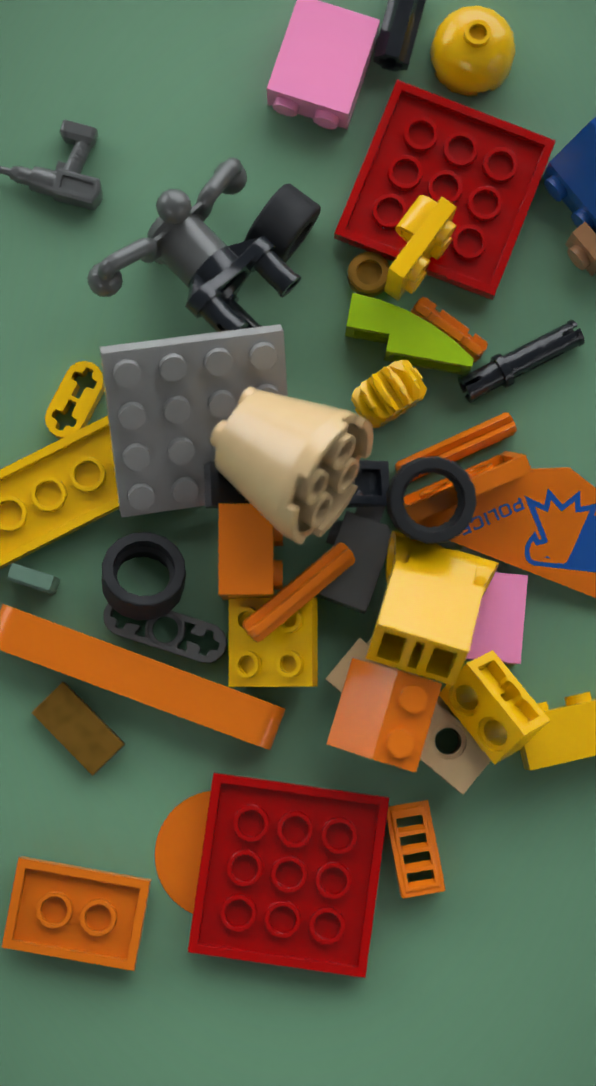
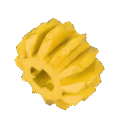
(389, 393)

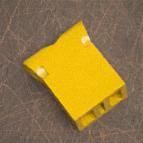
(428, 608)

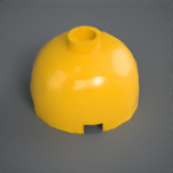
(472, 50)

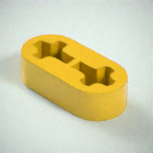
(67, 394)

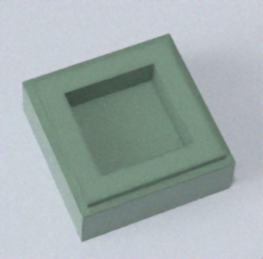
(33, 578)

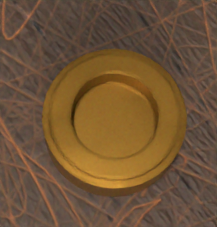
(368, 274)

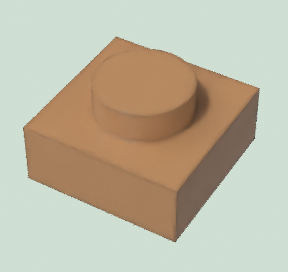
(583, 248)

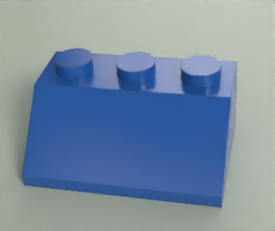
(573, 176)

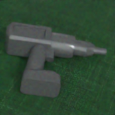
(65, 182)

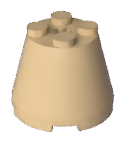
(292, 459)

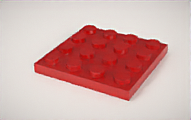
(455, 154)
(289, 874)

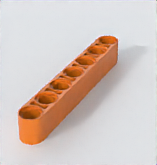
(139, 677)

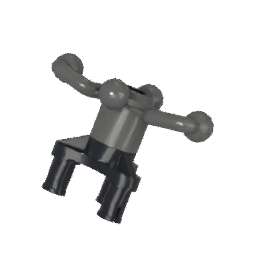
(199, 256)

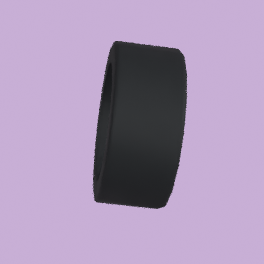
(465, 495)
(143, 545)

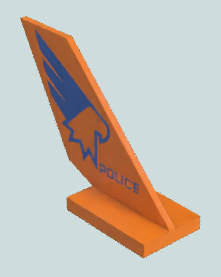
(522, 517)

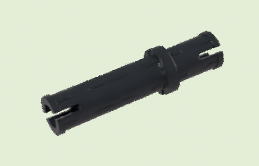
(504, 369)

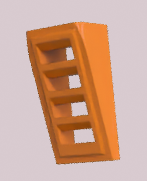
(424, 886)

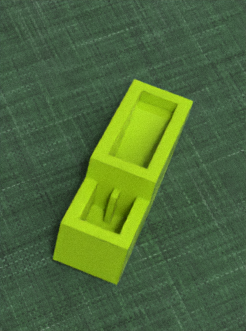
(405, 335)

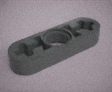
(193, 650)

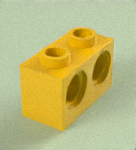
(494, 707)

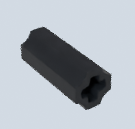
(398, 34)

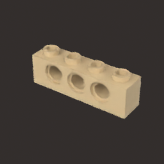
(458, 767)

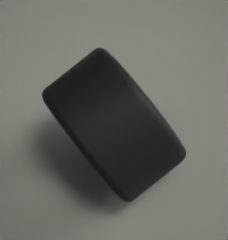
(285, 220)

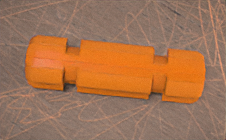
(451, 326)

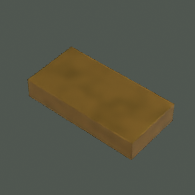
(78, 728)

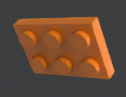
(76, 913)

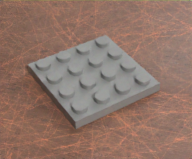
(169, 400)

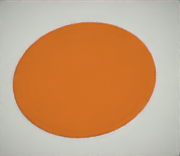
(180, 849)

